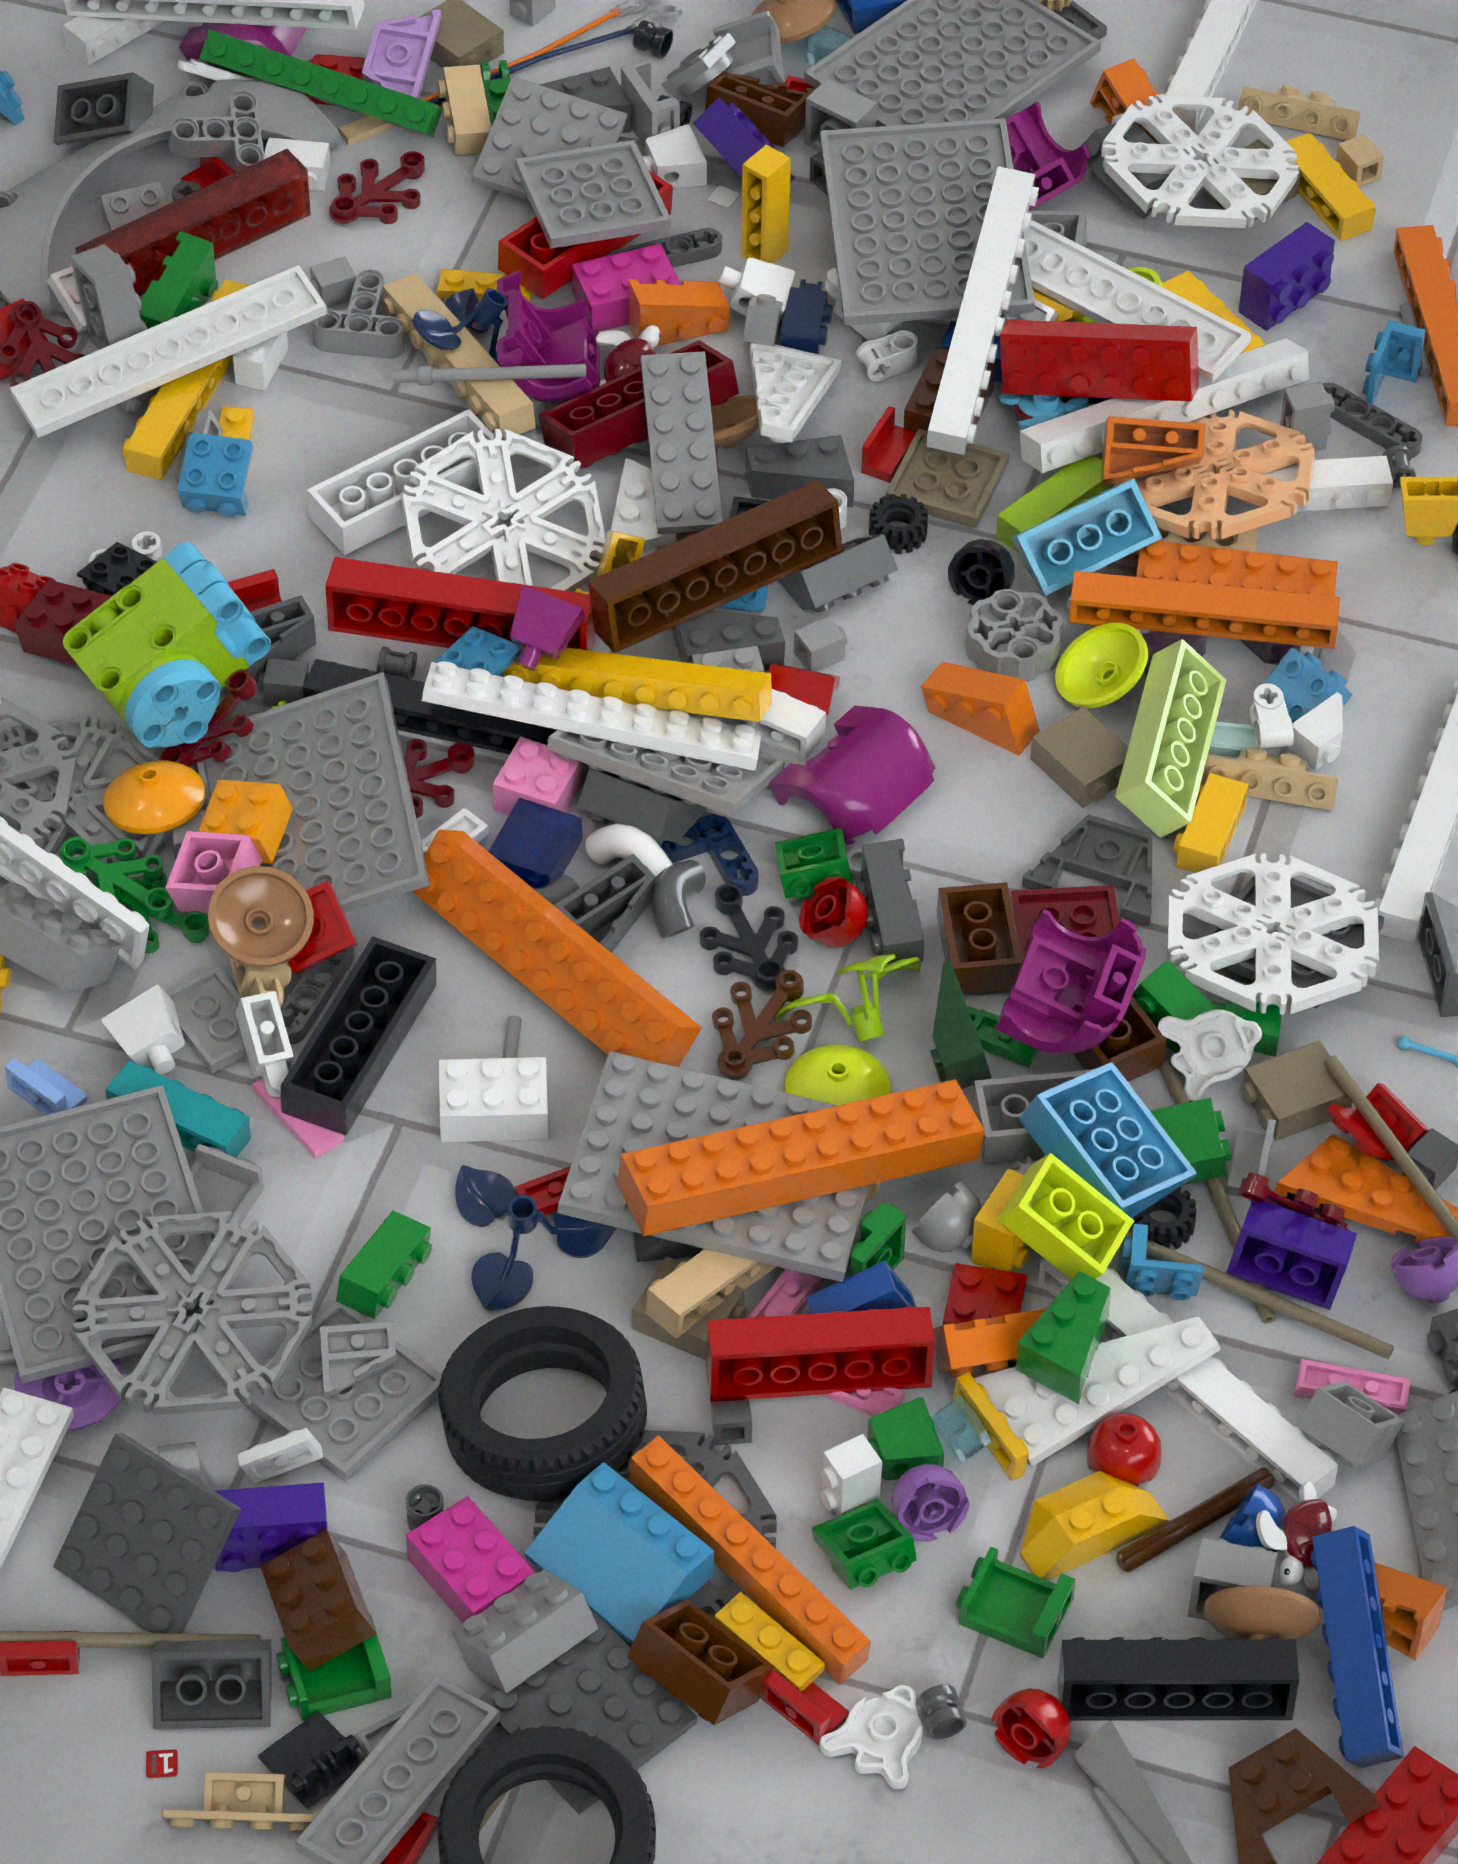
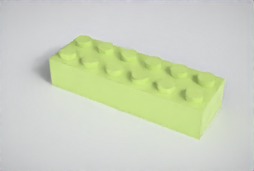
(1171, 738)

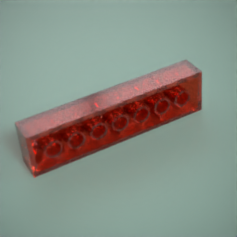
(224, 213)

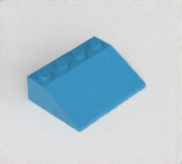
(1108, 1139)
(621, 1552)

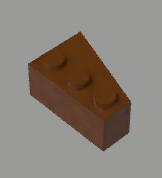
(774, 110)

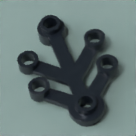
(764, 970)

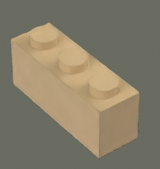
(464, 108)

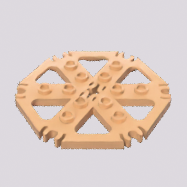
(1233, 474)

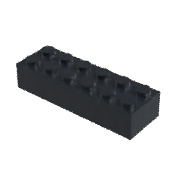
(358, 1036)
(1178, 1679)

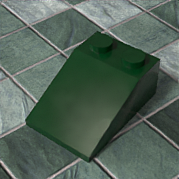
(956, 1041)

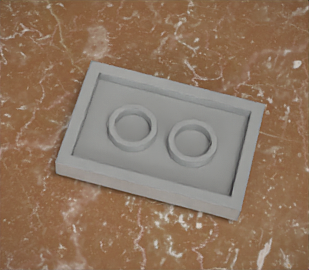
(209, 1019)

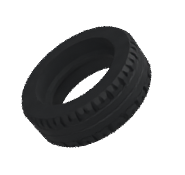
(533, 1341)
(547, 1755)

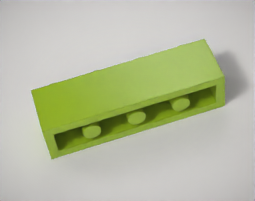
(1058, 493)

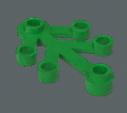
(115, 873)
(193, 924)

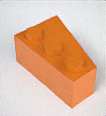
(1121, 87)
(678, 310)
(1148, 447)
(983, 704)
(981, 1342)
(1409, 1609)

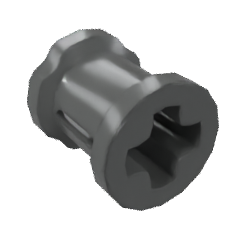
(1400, 464)
(397, 663)

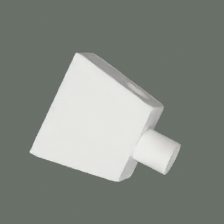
(676, 157)
(754, 279)
(148, 1029)

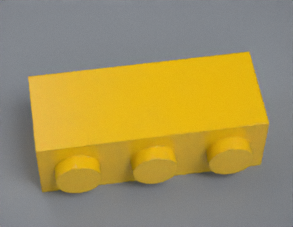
(1212, 824)

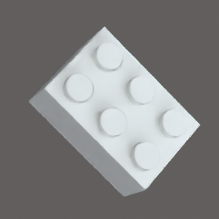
(493, 1099)

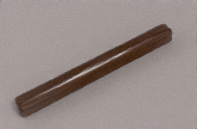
(1191, 1521)

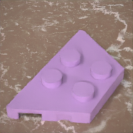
(401, 52)

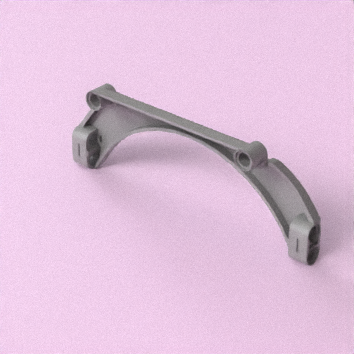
(36, 205)

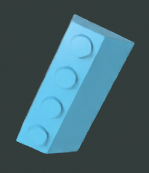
(1087, 536)

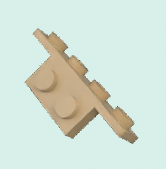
(1301, 111)
(1276, 778)
(241, 1799)

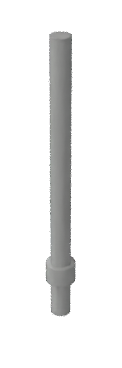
(426, 375)

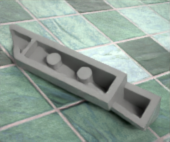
(1128, 1800)

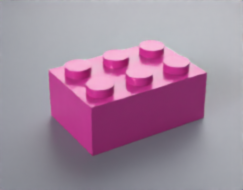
(605, 282)
(465, 1559)

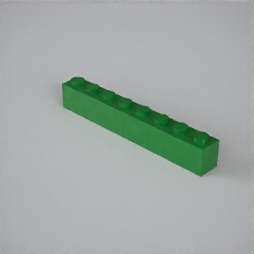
(321, 83)

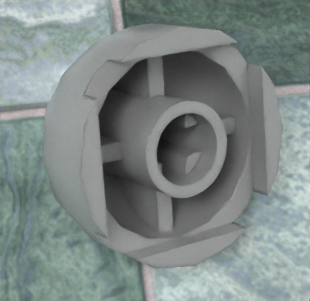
(950, 1220)

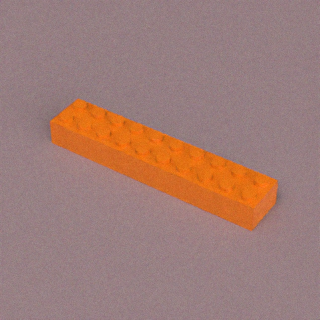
(552, 953)
(799, 1157)

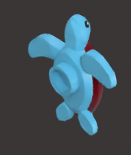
(1040, 408)

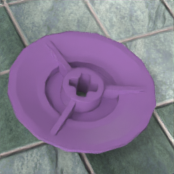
(89, 1396)

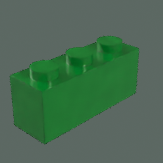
(384, 1265)

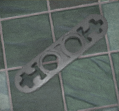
(698, 238)
(1397, 434)
(317, 990)

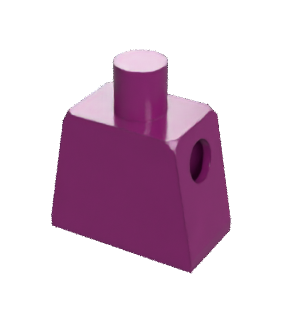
(543, 626)

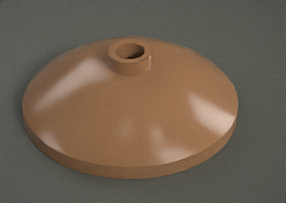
(798, 17)
(734, 421)
(266, 897)
(1261, 1613)

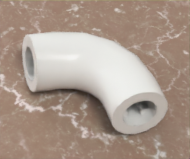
(621, 842)

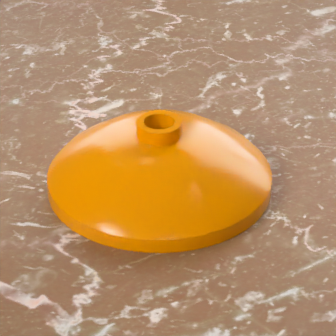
(154, 797)

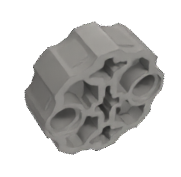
(1014, 634)

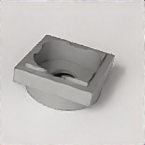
(701, 66)

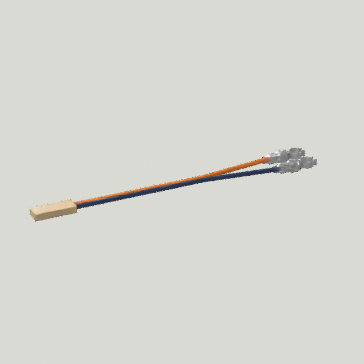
(368, 126)

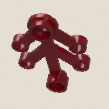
(347, 209)
(39, 349)
(241, 686)
(460, 760)
(1256, 1189)

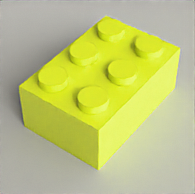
(1065, 1219)

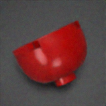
(834, 913)
(1125, 1448)
(1032, 1726)

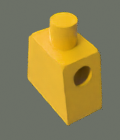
(1429, 507)
(619, 550)

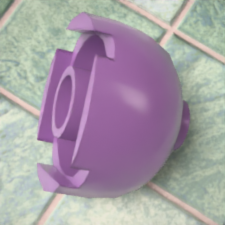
(1428, 1271)
(929, 1501)

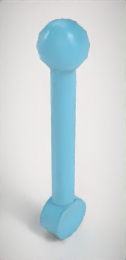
(1404, 1043)

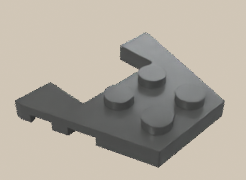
(1106, 854)

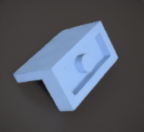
(43, 1087)

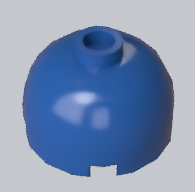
(1242, 1527)

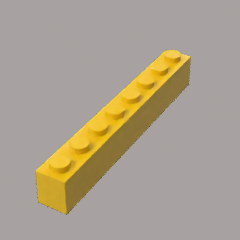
(174, 412)
(656, 682)

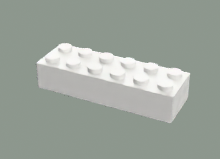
(367, 497)

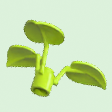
(866, 1016)

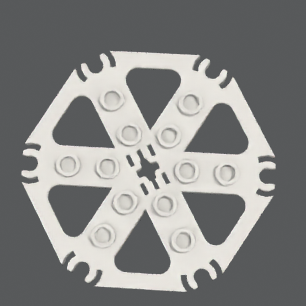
(1199, 162)
(500, 500)
(1249, 935)

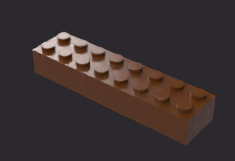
(715, 566)

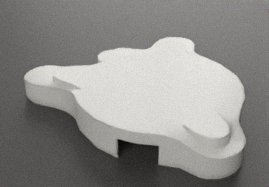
(210, 71)
(1211, 1047)
(881, 1735)

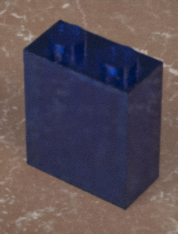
(537, 842)

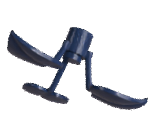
(471, 314)
(503, 1280)

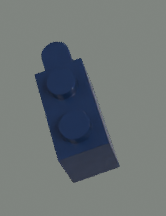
(806, 318)

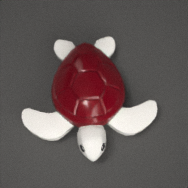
(626, 351)
(1295, 1539)

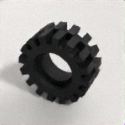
(899, 510)
(1174, 1231)

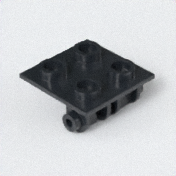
(114, 569)
(313, 1759)

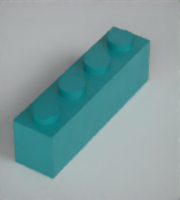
(196, 1115)

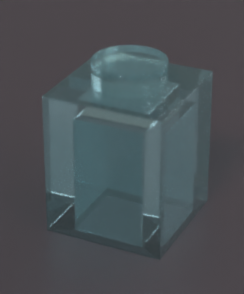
(823, 43)
(960, 1429)

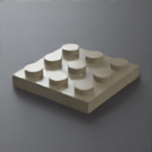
(949, 482)

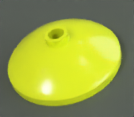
(1101, 665)
(815, 1075)

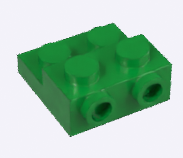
(810, 860)
(880, 1239)
(865, 1544)

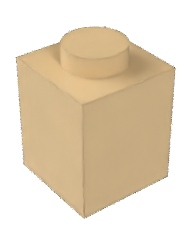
(1360, 160)

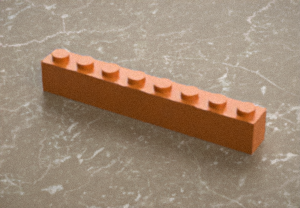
(1435, 308)
(1205, 609)
(750, 1559)

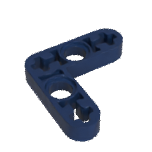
(715, 844)

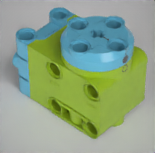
(168, 647)

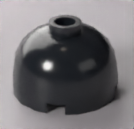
(981, 570)

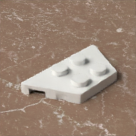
(636, 507)

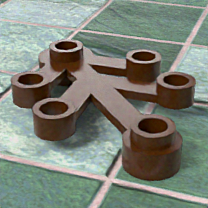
(760, 1028)

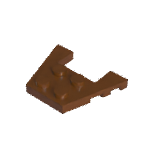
(1283, 1782)

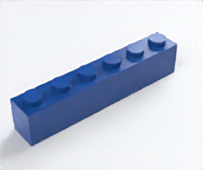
(1357, 1647)

